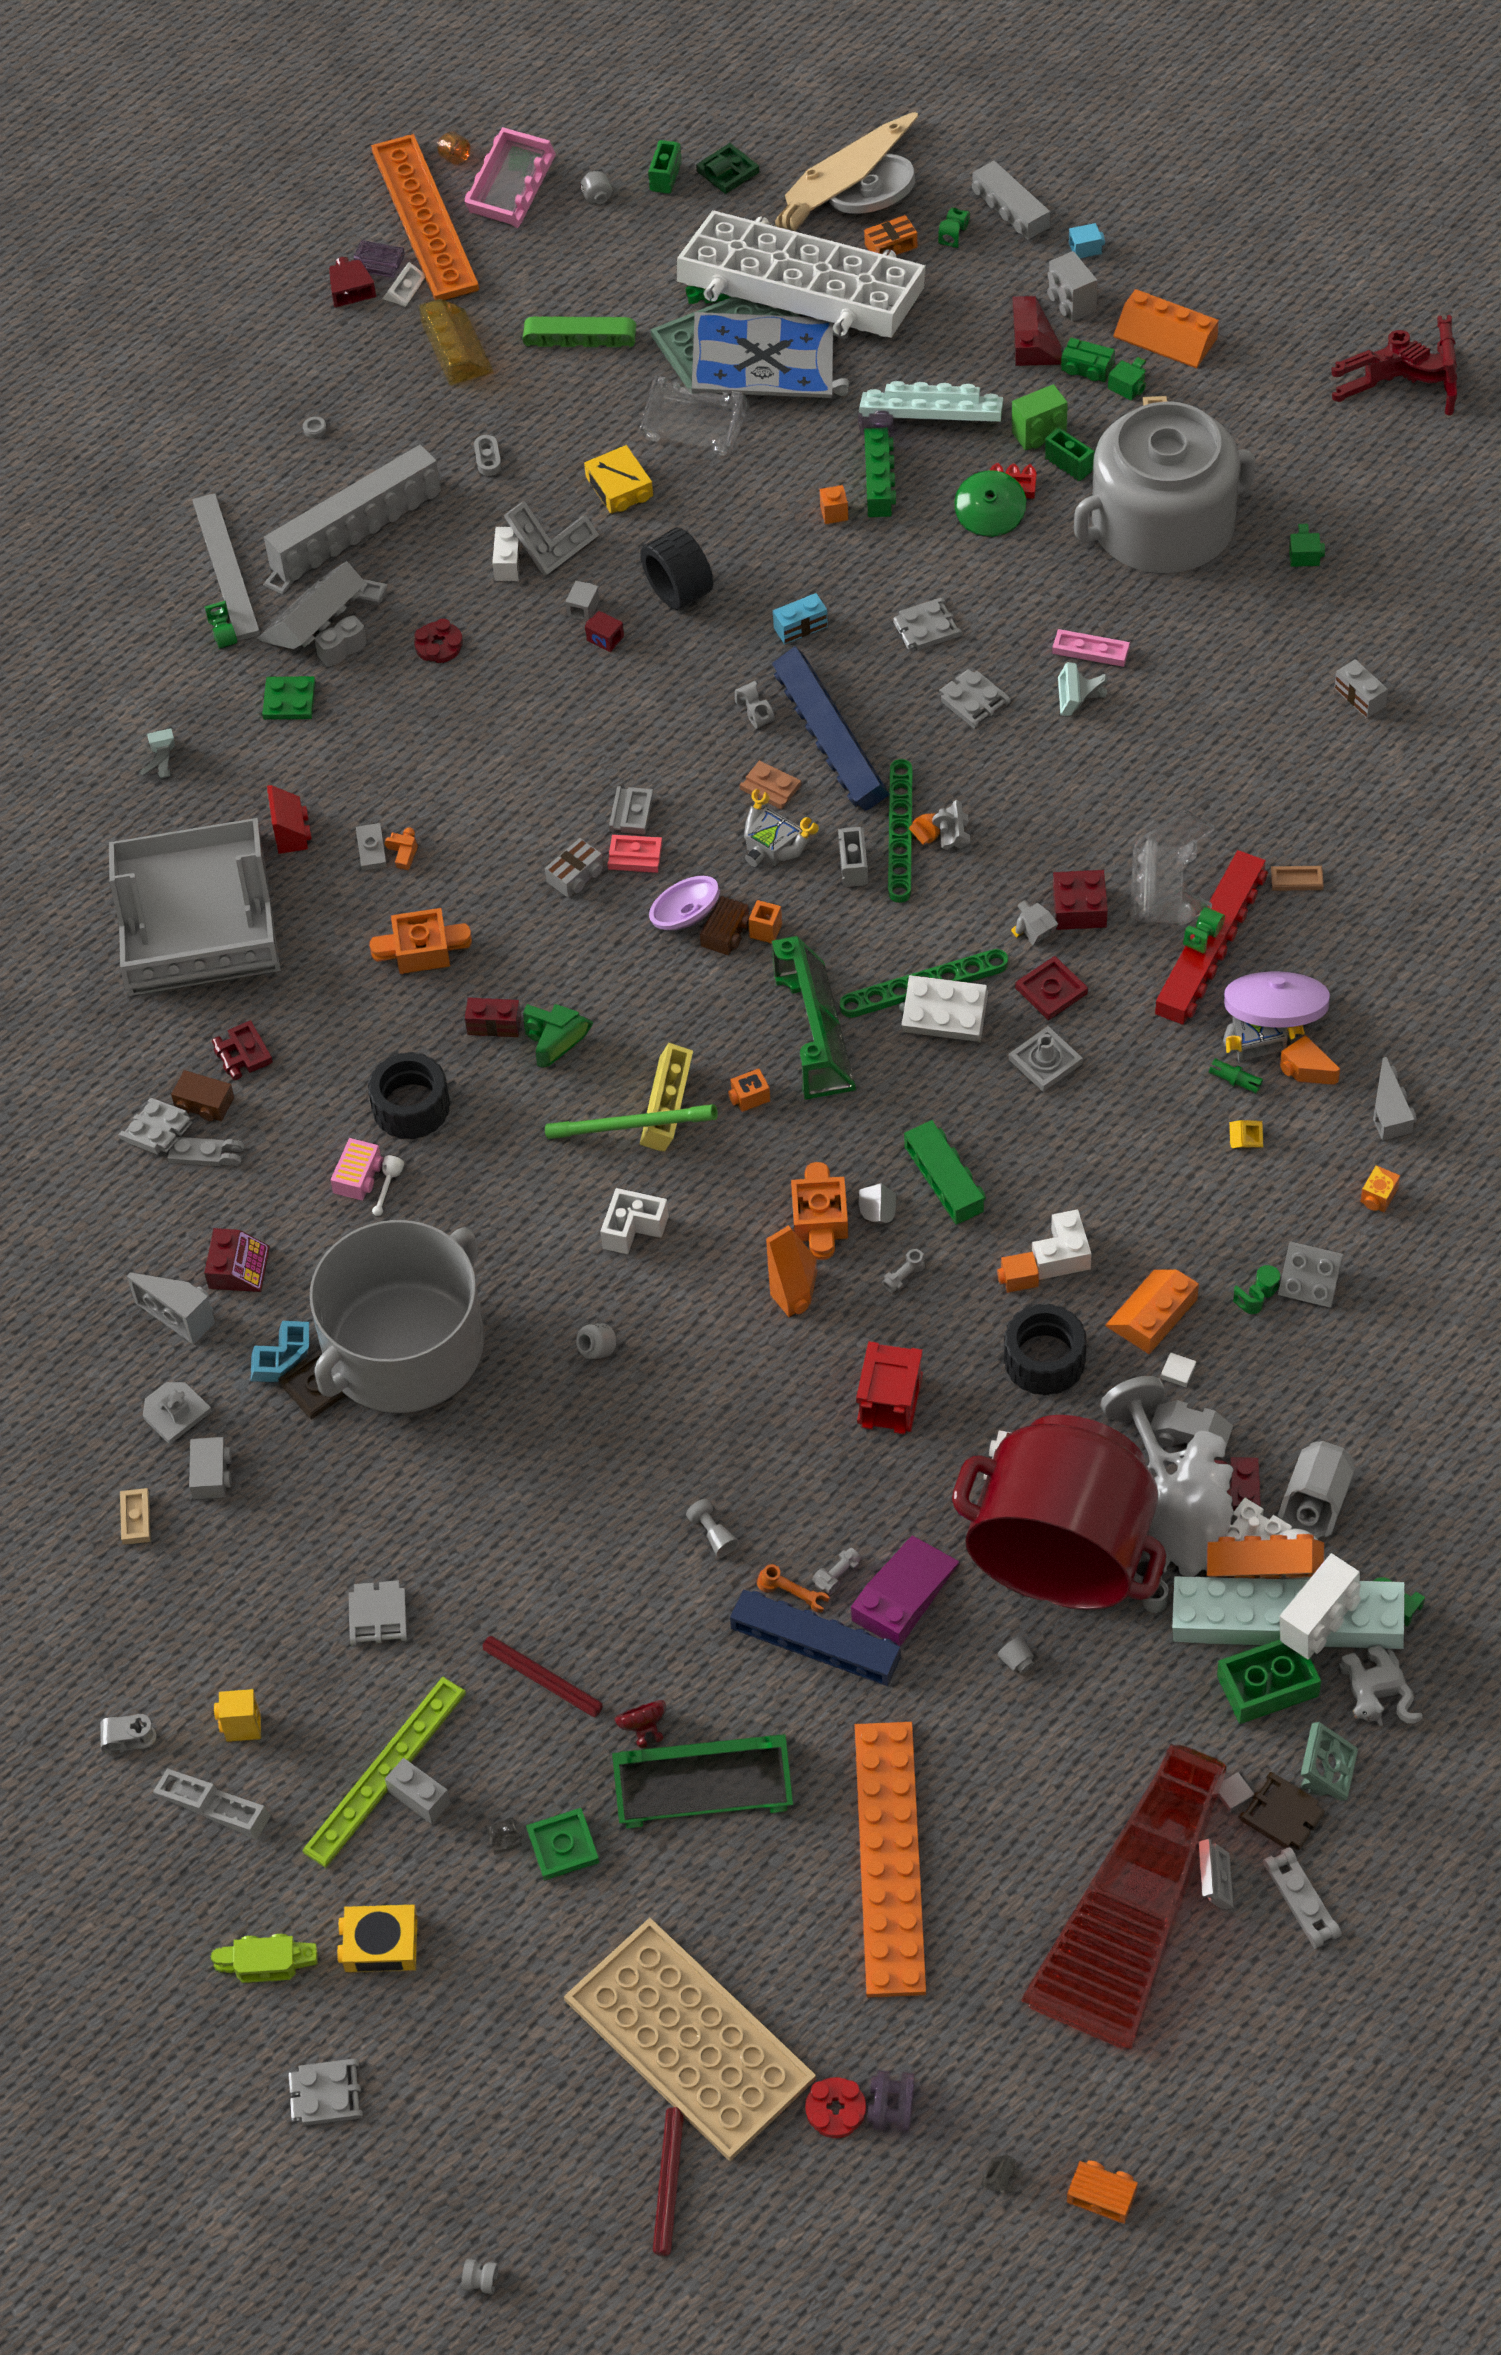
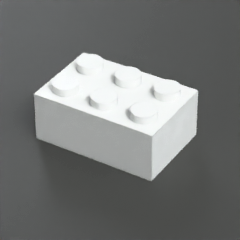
(944, 1008)
(1320, 1606)

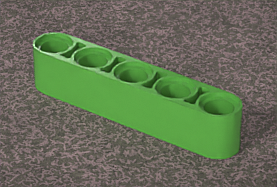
(579, 331)

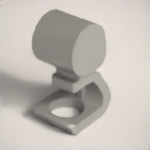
(758, 711)

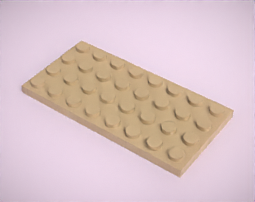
(690, 2039)

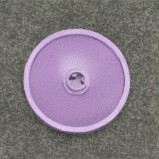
(1276, 999)

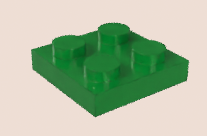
(289, 697)
(562, 1844)

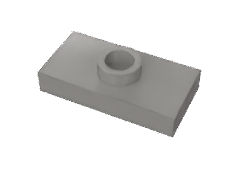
(371, 846)

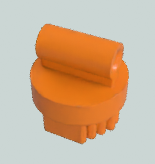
(924, 829)

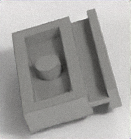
(631, 810)
(1216, 1874)

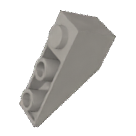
(1391, 1110)

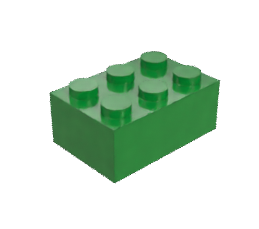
(1267, 1680)

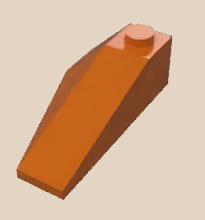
(791, 1271)

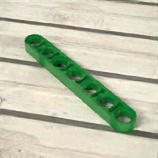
(900, 840)
(957, 967)

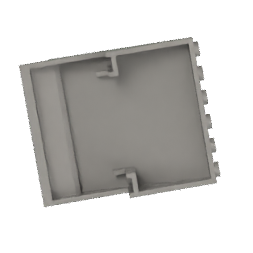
(192, 907)

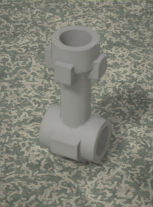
(914, 1263)
(828, 1581)

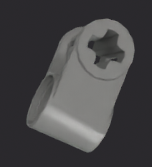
(125, 1733)

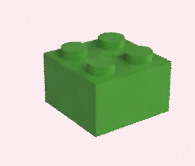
(1038, 416)

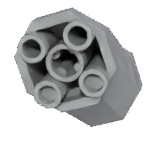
(1317, 1488)

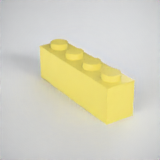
(667, 1094)

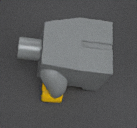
(1034, 922)

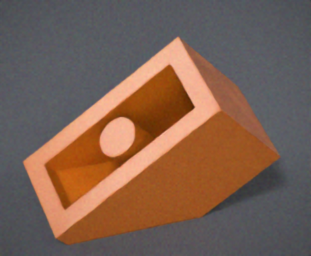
(1308, 1063)

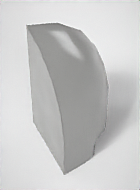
(877, 1203)

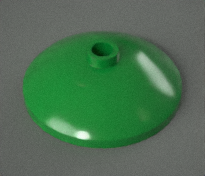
(993, 515)

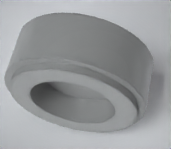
(314, 427)

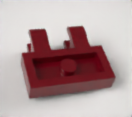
(1244, 1480)

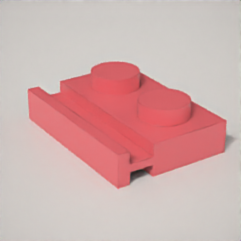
(635, 853)

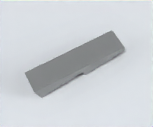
(213, 1804)

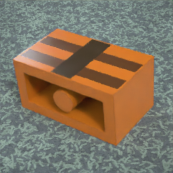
(893, 235)

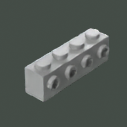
(1010, 200)

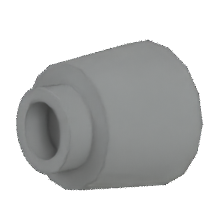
(1017, 1655)

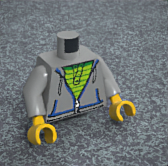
(773, 836)
(1256, 1040)

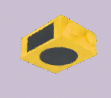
(619, 479)
(378, 1938)

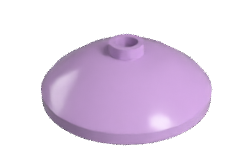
(685, 903)

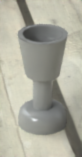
(719, 1537)

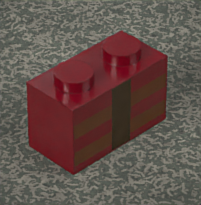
(493, 1017)

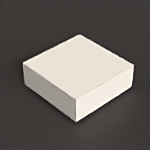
(1178, 1369)

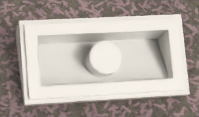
(405, 285)

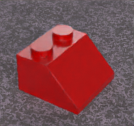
(288, 820)

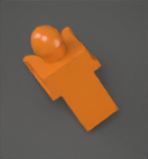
(405, 845)

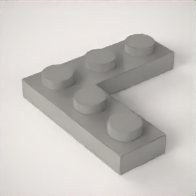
(545, 552)

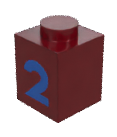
(604, 631)

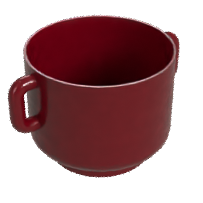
(1064, 1514)

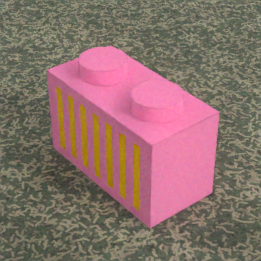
(356, 1169)

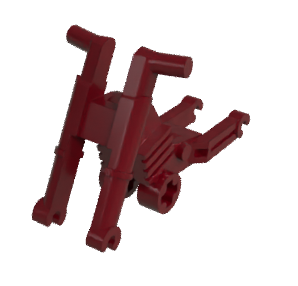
(1404, 359)

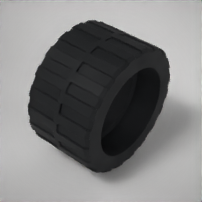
(677, 568)
(413, 1120)
(1045, 1377)

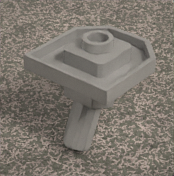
(174, 1410)

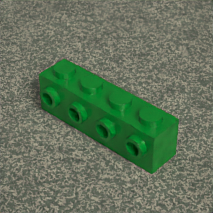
(878, 474)
(944, 1172)

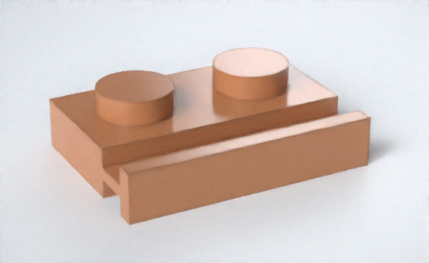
(772, 781)

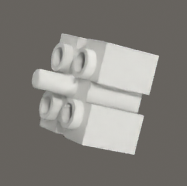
(1249, 1521)

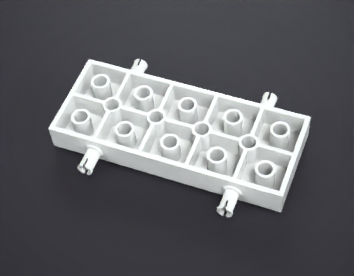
(801, 274)

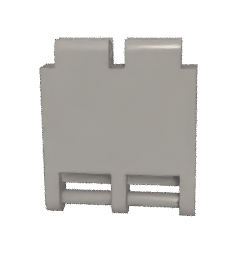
(926, 624)
(972, 697)
(156, 1127)
(377, 1613)
(325, 2092)

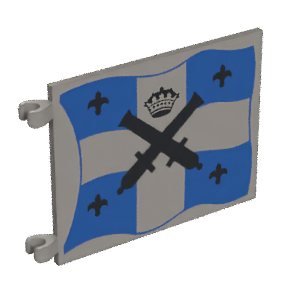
(764, 355)

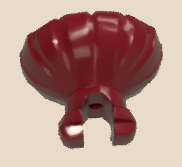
(643, 1720)

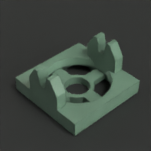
(1345, 1755)

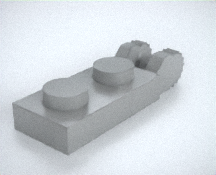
(205, 1151)

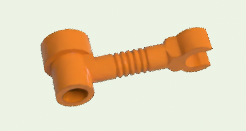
(770, 1584)

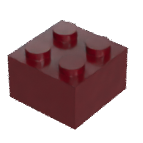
(1080, 899)

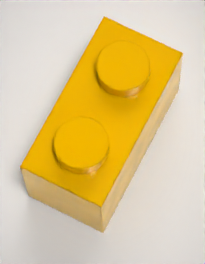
(238, 1715)

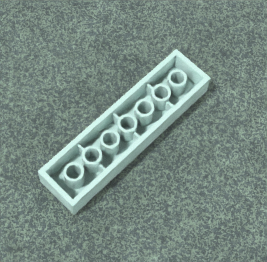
(1249, 1612)

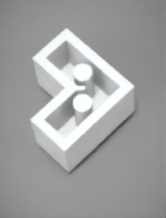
(632, 1214)
(1066, 1251)

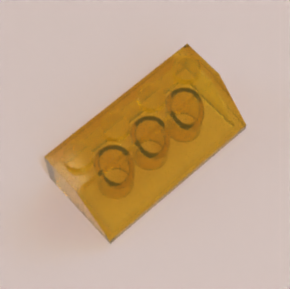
(454, 341)

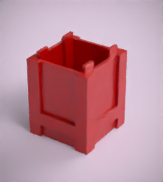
(889, 1387)

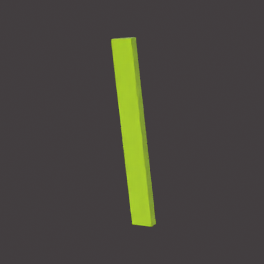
(372, 1785)

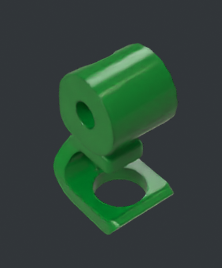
(955, 221)
(223, 632)
(1208, 924)
(1265, 1286)

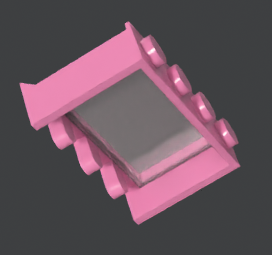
(510, 177)

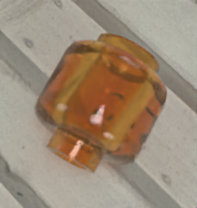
(453, 147)

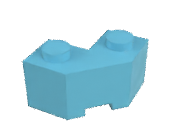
(272, 1362)

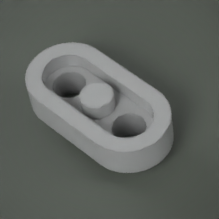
(487, 456)

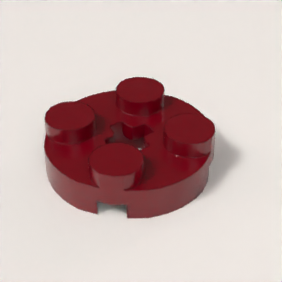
(441, 630)

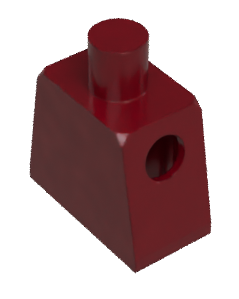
(350, 282)

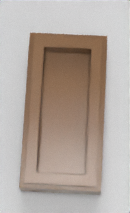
(1296, 878)

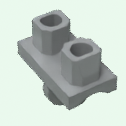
(951, 826)

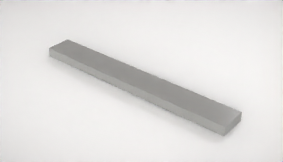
(226, 566)

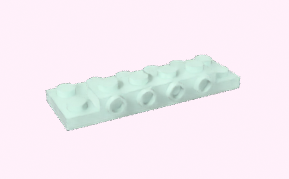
(933, 402)

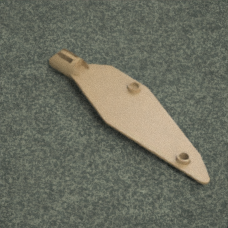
(840, 171)

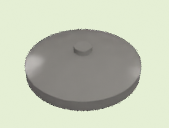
(881, 188)

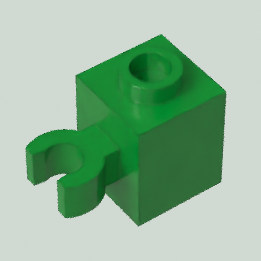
(1128, 379)
(1305, 548)

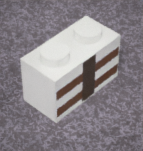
(506, 555)

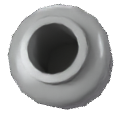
(595, 187)
(596, 1341)

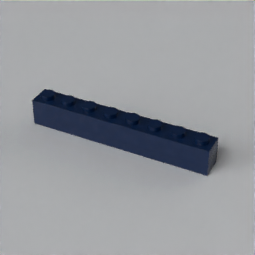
(830, 729)

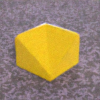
(1246, 1134)

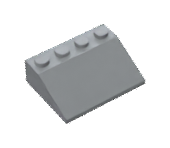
(314, 608)

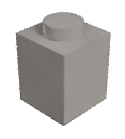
(582, 600)

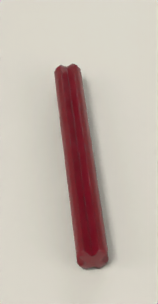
(542, 1676)
(668, 2182)

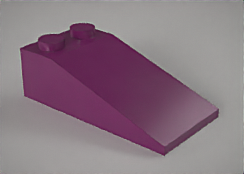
(902, 1590)

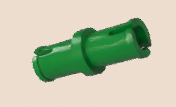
(1235, 1076)

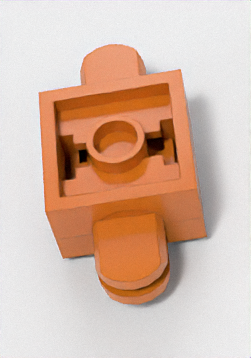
(417, 930)
(820, 1209)

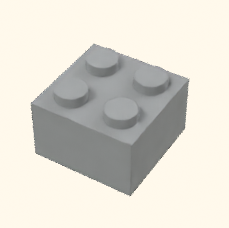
(1072, 286)

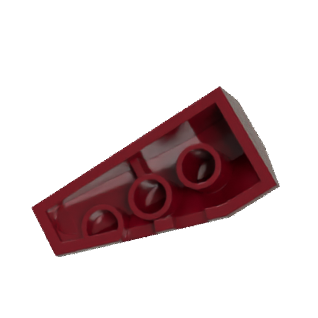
(1033, 334)

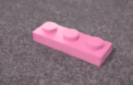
(1091, 647)

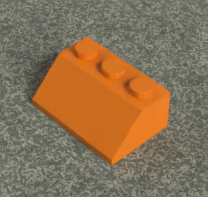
(1154, 1308)

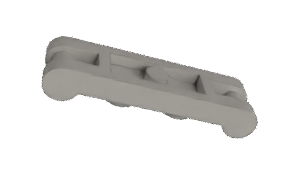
(1302, 1898)

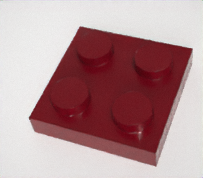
(1051, 988)

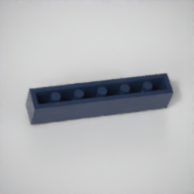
(815, 1637)

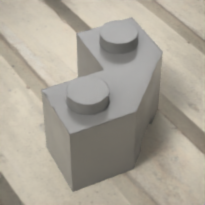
(1177, 1424)

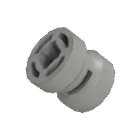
(479, 2276)

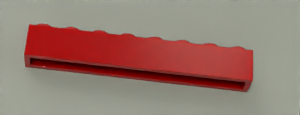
(1193, 968)

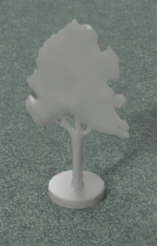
(1194, 1499)

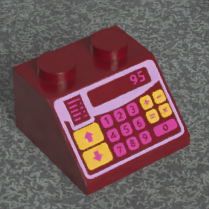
(235, 1261)

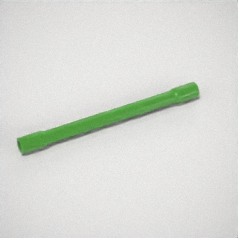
(692, 1114)

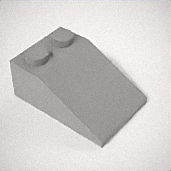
(174, 1304)

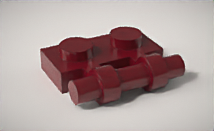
(249, 1047)

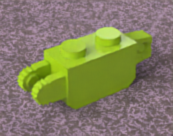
(264, 1958)

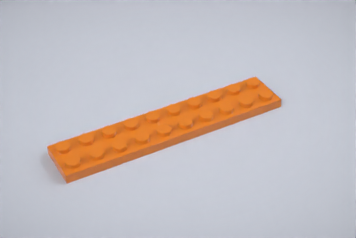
(425, 218)
(889, 1860)

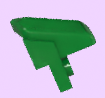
(554, 1031)

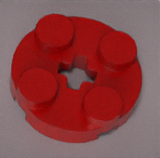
(823, 2095)

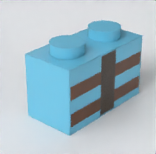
(800, 618)

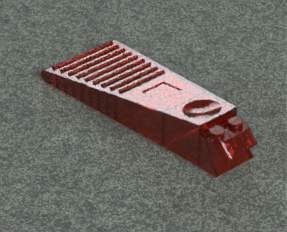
(1118, 1933)

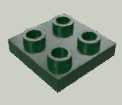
(727, 168)

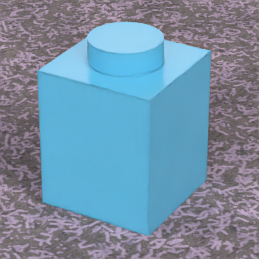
(1086, 240)

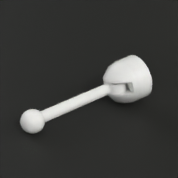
(391, 1167)

